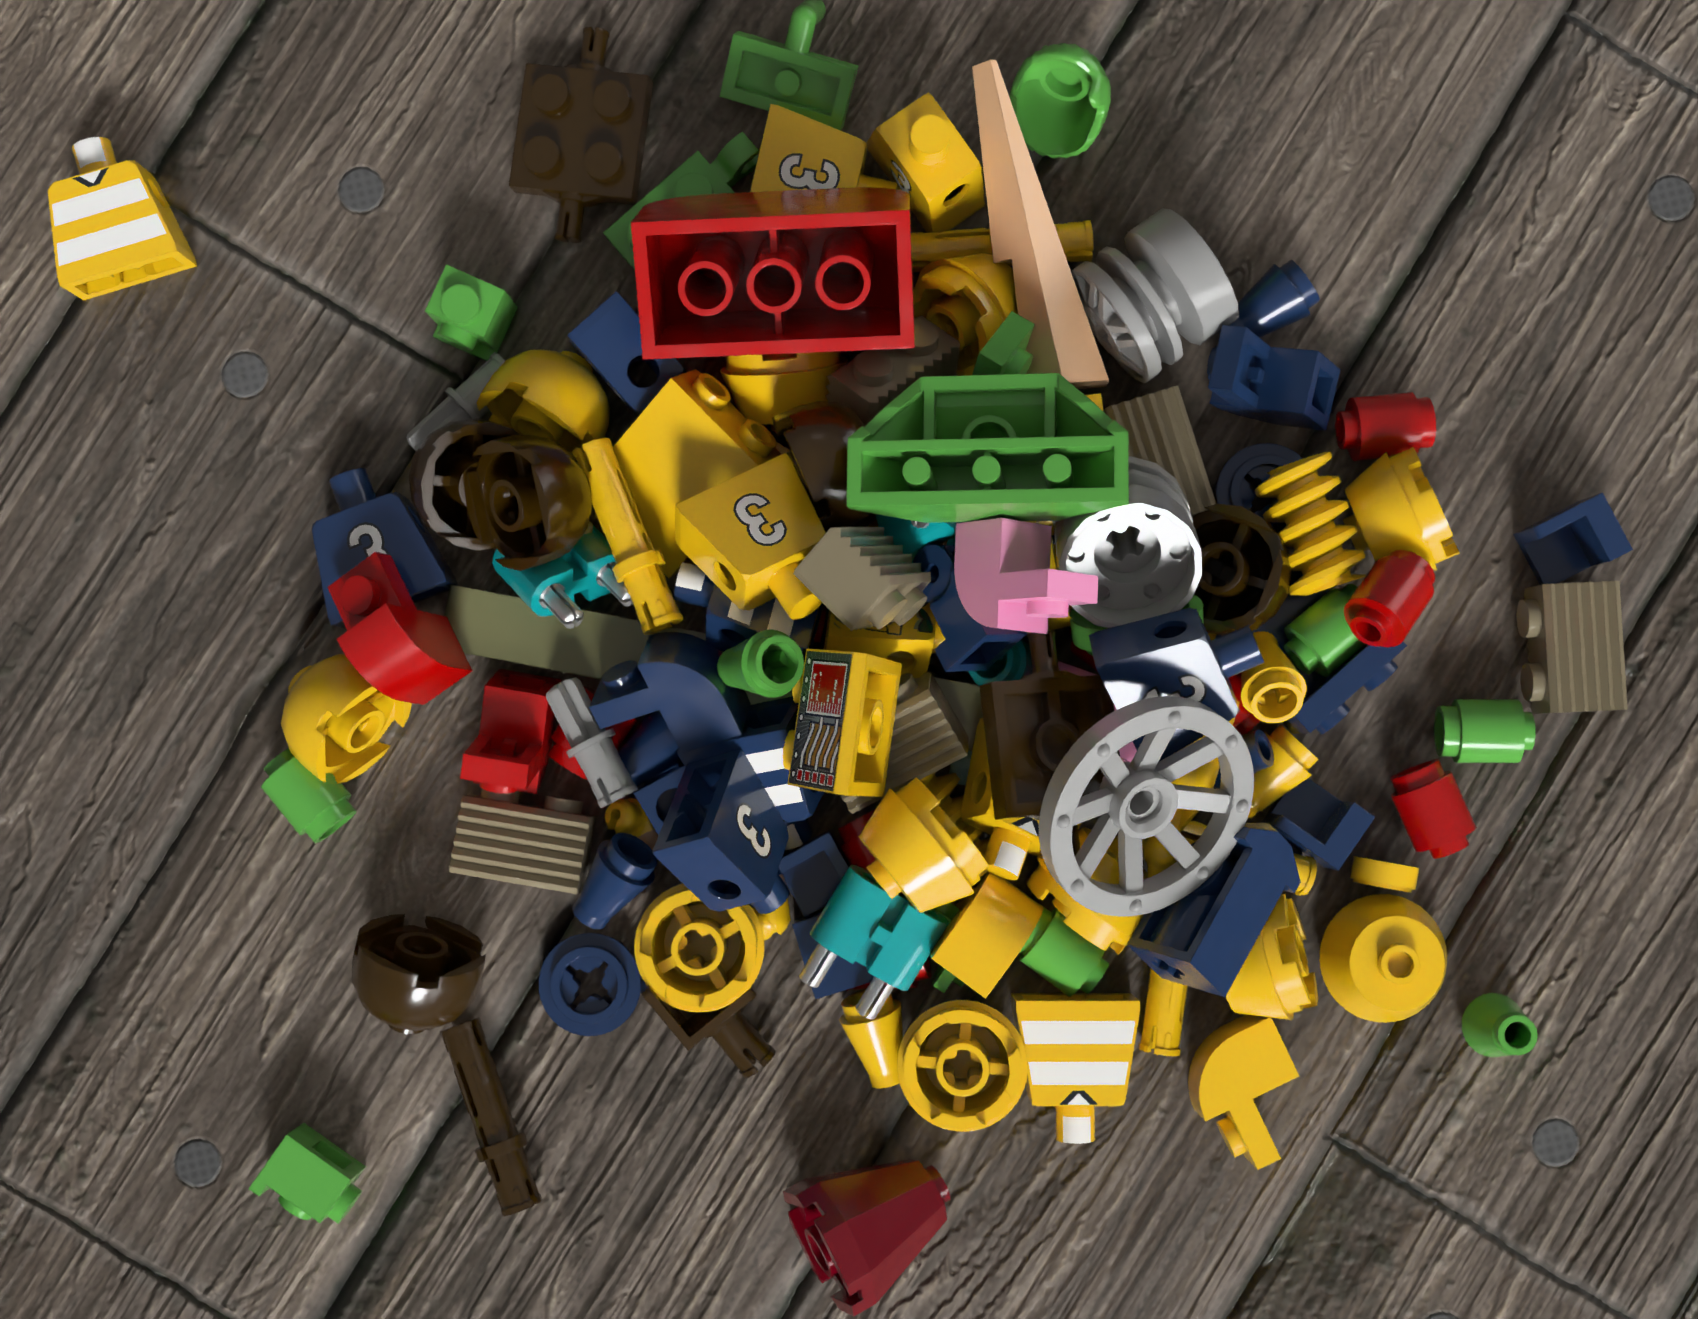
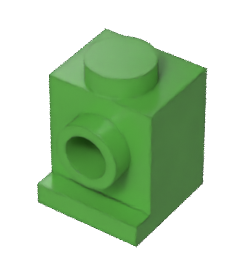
(470, 313)
(311, 1176)

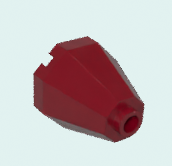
(867, 1225)

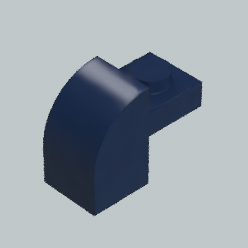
(1271, 382)
(681, 681)

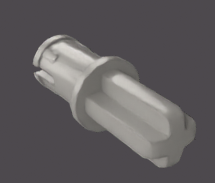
(459, 403)
(589, 743)

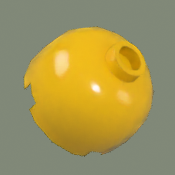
(548, 397)
(337, 719)

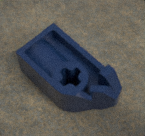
(1215, 926)

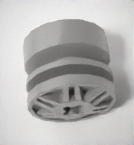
(1159, 291)
(1141, 567)

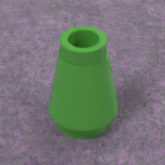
(763, 664)
(1486, 1023)

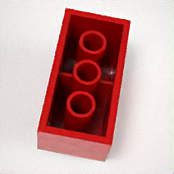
(774, 273)

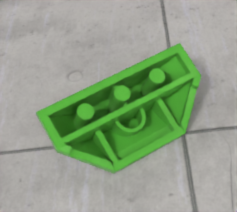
(988, 452)

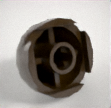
(819, 453)
(440, 475)
(527, 499)
(1242, 568)
(415, 973)

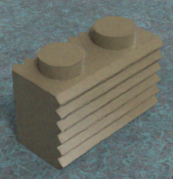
(881, 375)
(1163, 435)
(864, 577)
(1573, 647)
(923, 736)
(523, 841)

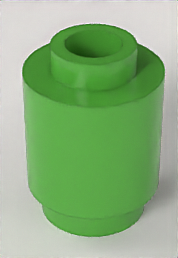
(1321, 636)
(1483, 731)
(305, 800)
(1063, 955)

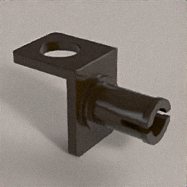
(726, 1026)

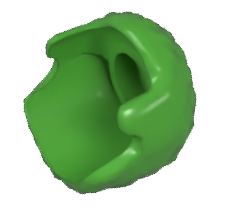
(1060, 100)

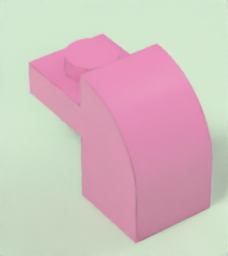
(1008, 577)

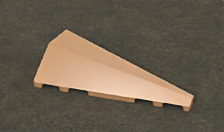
(1028, 239)

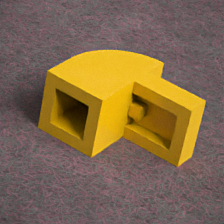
(987, 933)
(1232, 1070)

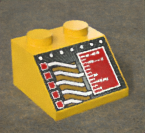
(843, 723)

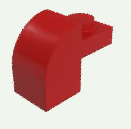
(390, 641)
(512, 734)

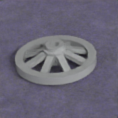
(1141, 802)

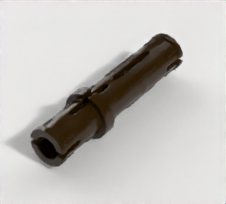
(493, 1124)

